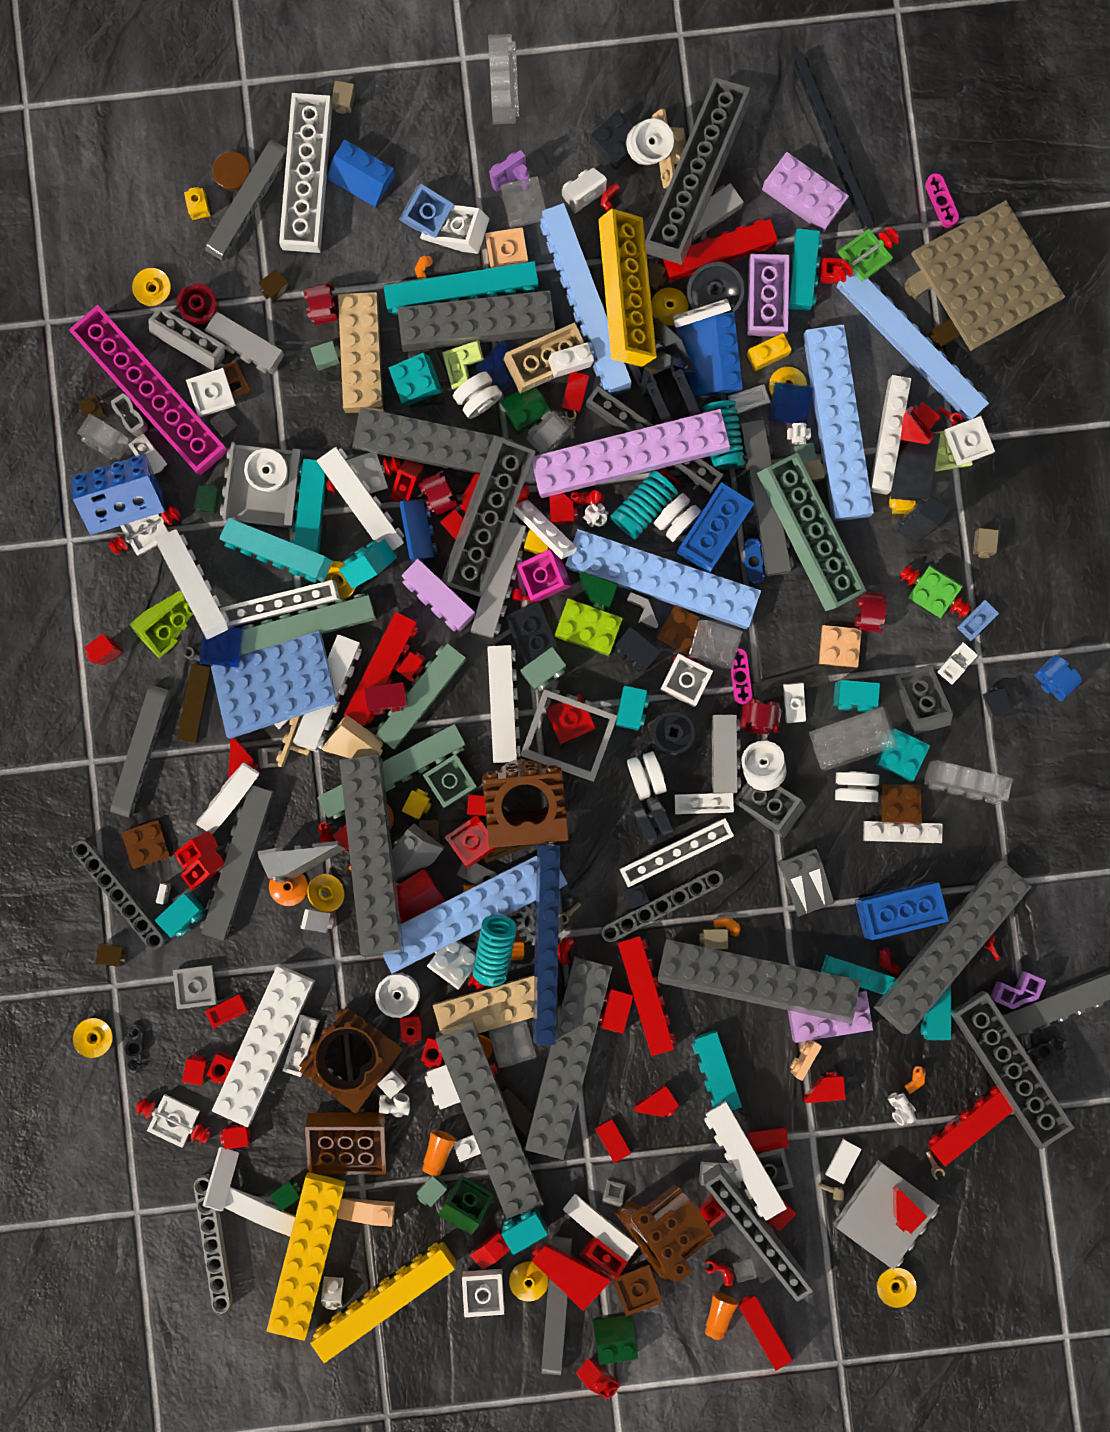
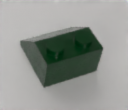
(525, 409)
(598, 591)
(466, 1205)
(615, 1339)

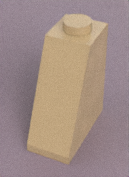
(352, 740)

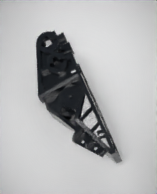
(669, 354)

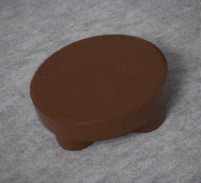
(231, 170)

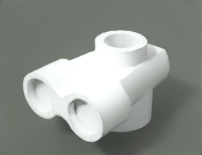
(397, 1106)
(904, 1110)

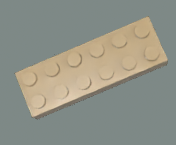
(360, 352)
(489, 1007)

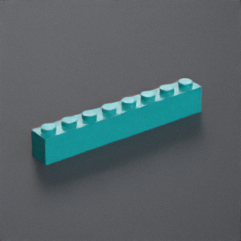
(463, 286)

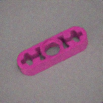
(939, 208)
(744, 661)

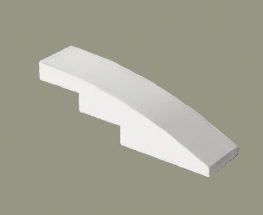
(227, 798)
(259, 1211)
(600, 1227)

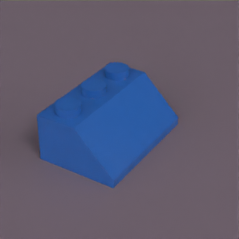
(360, 173)
(418, 531)

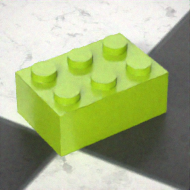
(588, 627)

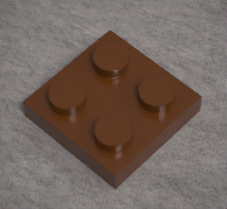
(679, 630)
(901, 804)
(146, 844)
(637, 1289)

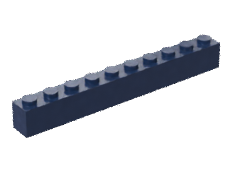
(546, 944)

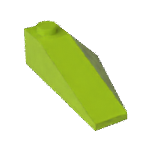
(163, 623)

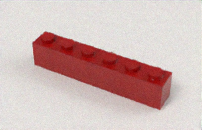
(724, 248)
(382, 665)
(645, 995)
(970, 1126)

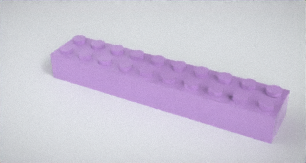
(630, 453)

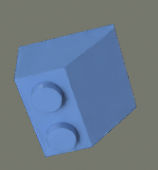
(426, 211)

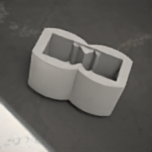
(130, 417)

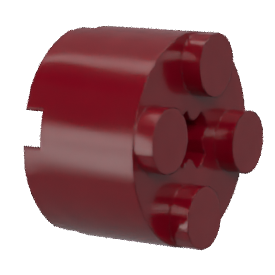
(193, 296)
(322, 304)
(439, 493)
(871, 612)
(760, 717)

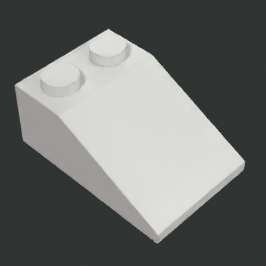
(462, 229)

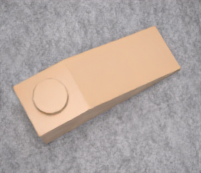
(367, 1211)

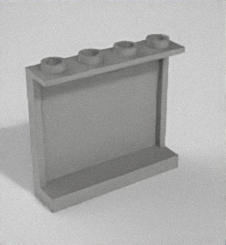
(254, 506)
(870, 1217)

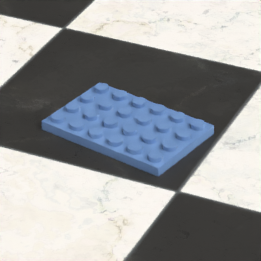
(274, 685)

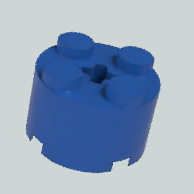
(1058, 677)

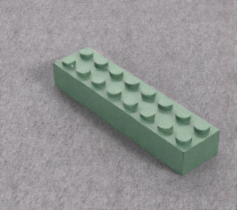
(811, 532)

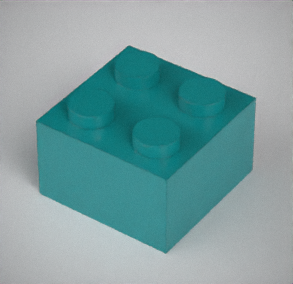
(415, 379)
(367, 562)
(857, 695)
(631, 708)
(905, 758)
(181, 914)
(524, 1230)

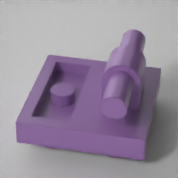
(512, 168)

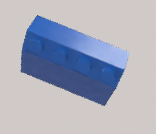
(713, 354)

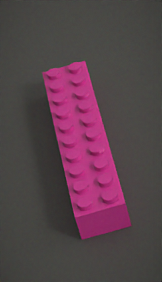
(148, 390)

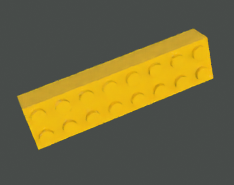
(627, 288)
(306, 1256)
(383, 1301)

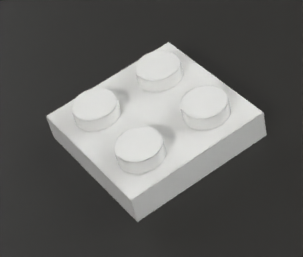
(210, 392)
(969, 441)

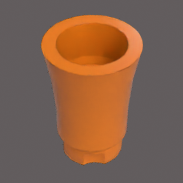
(437, 1152)
(720, 1315)

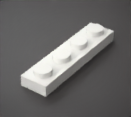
(544, 529)
(903, 832)

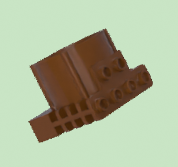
(528, 826)
(354, 1092)
(666, 1231)

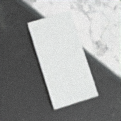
(750, 398)
(843, 1161)

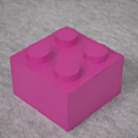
(544, 575)

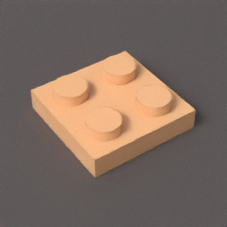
(506, 247)
(840, 646)
(802, 1064)

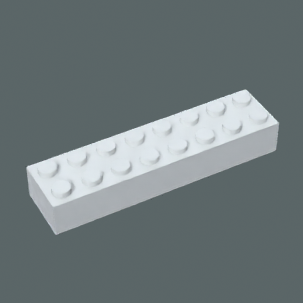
(306, 173)
(263, 1045)

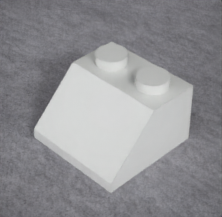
(584, 189)

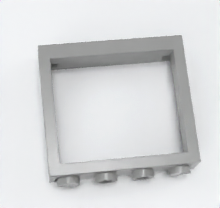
(588, 706)

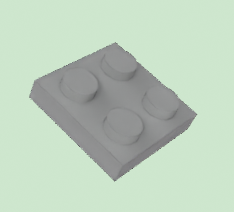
(194, 987)

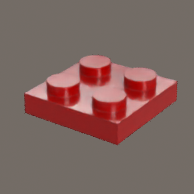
(569, 720)
(470, 841)

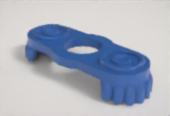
(752, 548)

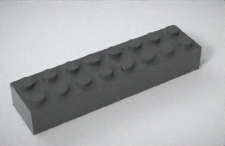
(476, 319)
(421, 441)
(487, 516)
(1011, 1070)

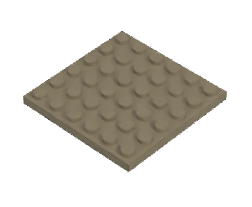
(988, 275)

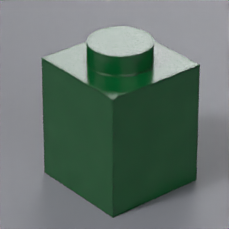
(286, 1194)

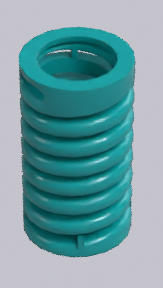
(735, 454)
(663, 493)
(494, 950)

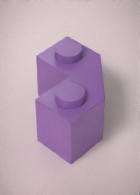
(1027, 989)

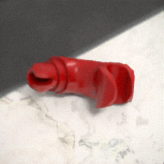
(587, 498)
(325, 832)
(727, 1273)

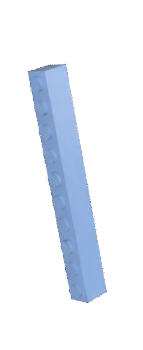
(914, 346)

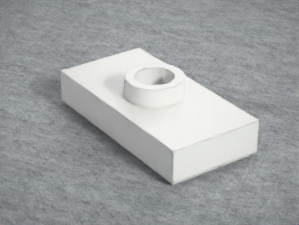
(794, 702)

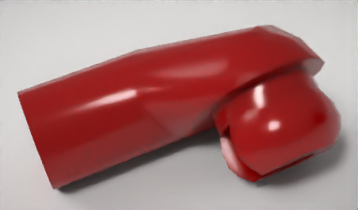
(607, 195)
(563, 949)
(886, 961)

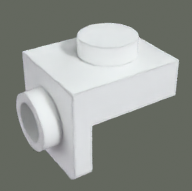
(332, 1292)

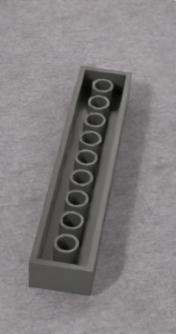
(698, 171)
(371, 856)
(952, 947)
(759, 981)
(568, 1058)
(489, 1118)

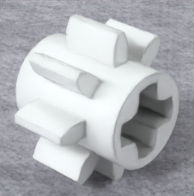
(799, 433)
(595, 515)

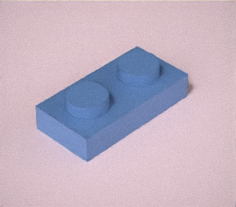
(977, 620)

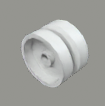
(660, 137)
(477, 395)
(278, 470)
(675, 515)
(764, 765)
(647, 775)
(857, 786)
(409, 991)

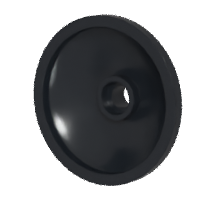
(716, 272)

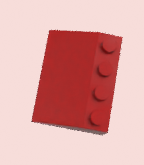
(418, 896)

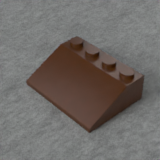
(346, 1143)

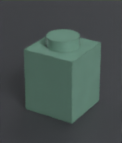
(326, 355)
(431, 1190)

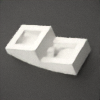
(957, 663)

